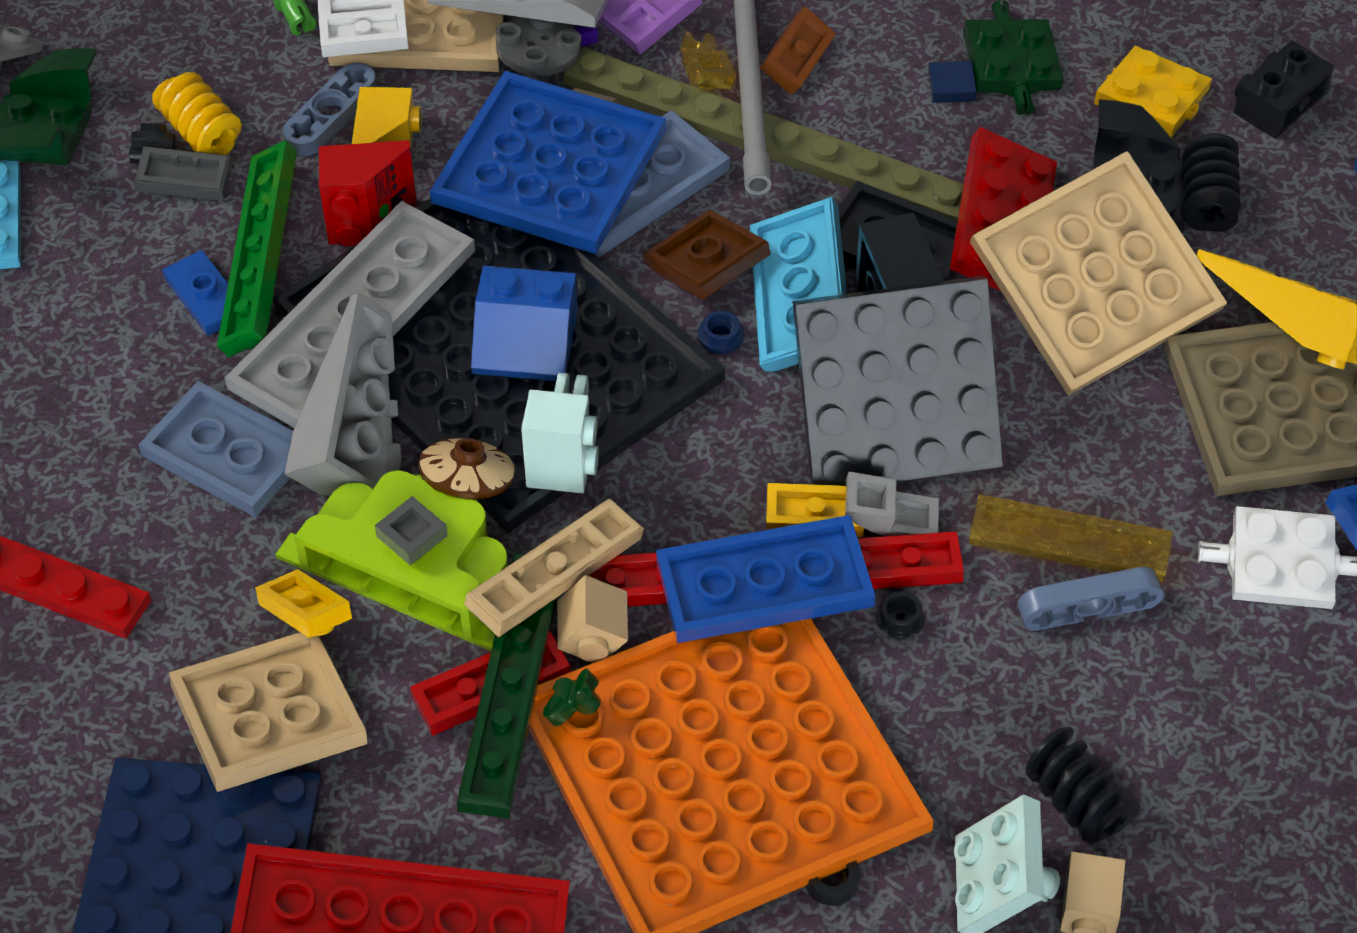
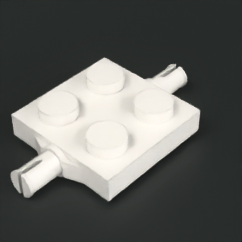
(1281, 557)

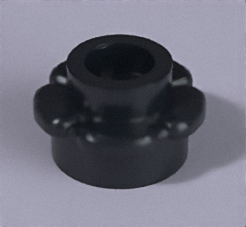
(900, 604)

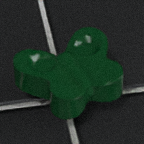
(572, 697)

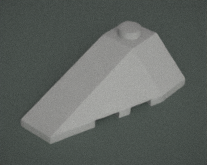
(348, 413)

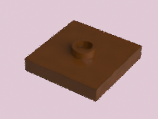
(706, 254)

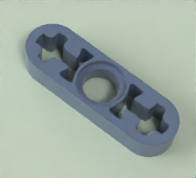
(331, 94)
(1109, 596)

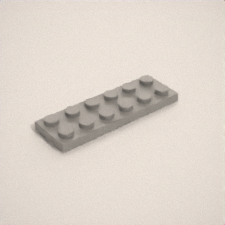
(392, 267)

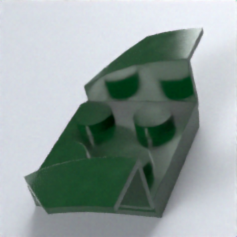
(47, 108)

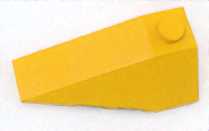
(1308, 315)

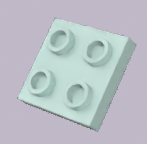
(1001, 867)

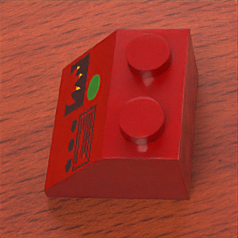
(363, 186)

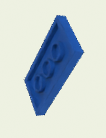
(764, 578)

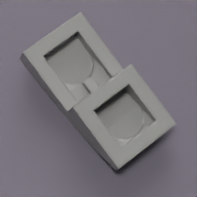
(883, 510)

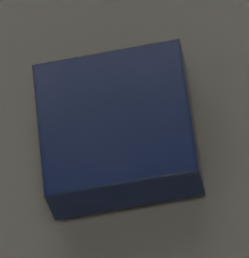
(952, 81)

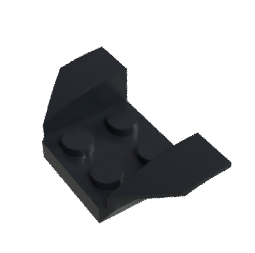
(1134, 130)

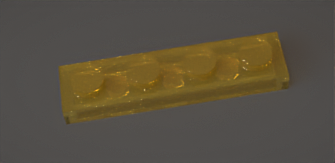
(1068, 536)

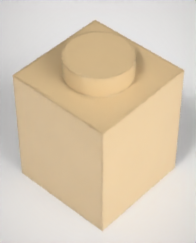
(592, 619)
(1092, 894)

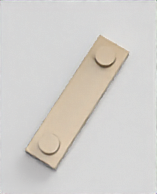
(553, 567)

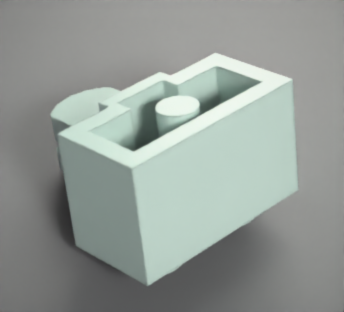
(559, 437)

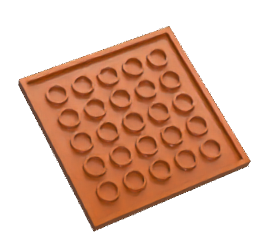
(725, 774)

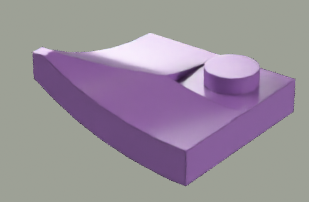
(645, 21)

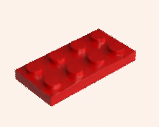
(996, 184)

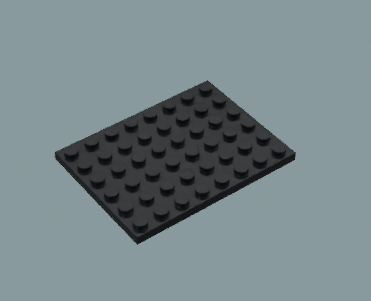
(633, 355)

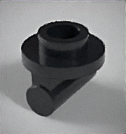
(151, 136)

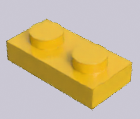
(805, 503)
(304, 603)

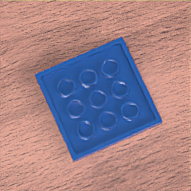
(549, 161)

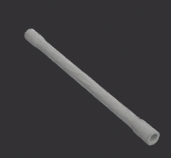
(755, 159)

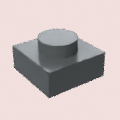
(411, 530)

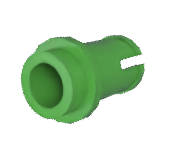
(296, 12)

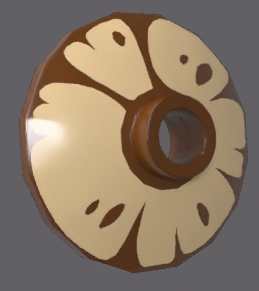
(466, 468)

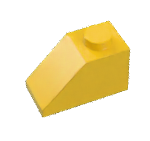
(386, 115)

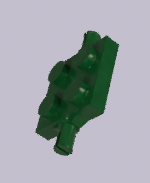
(1013, 56)

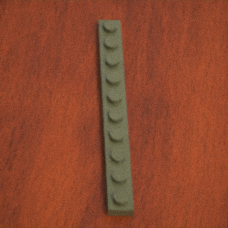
(785, 140)

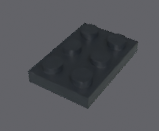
(871, 204)

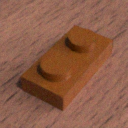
(797, 50)

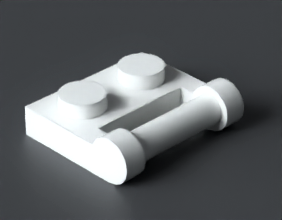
(361, 26)

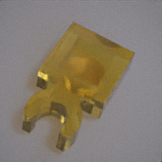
(706, 66)

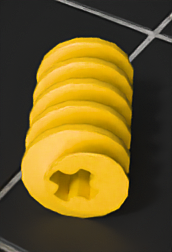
(197, 113)

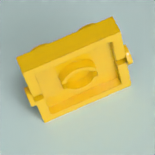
(1158, 85)

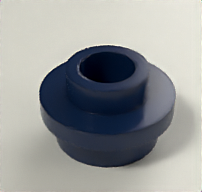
(721, 322)

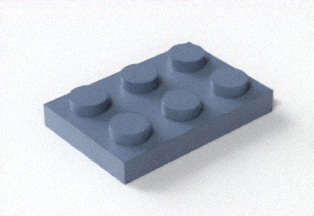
(222, 448)

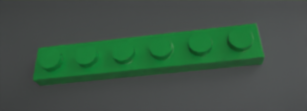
(257, 249)

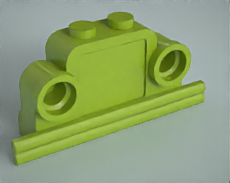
(344, 549)

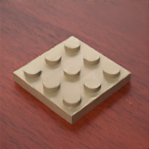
(267, 709)

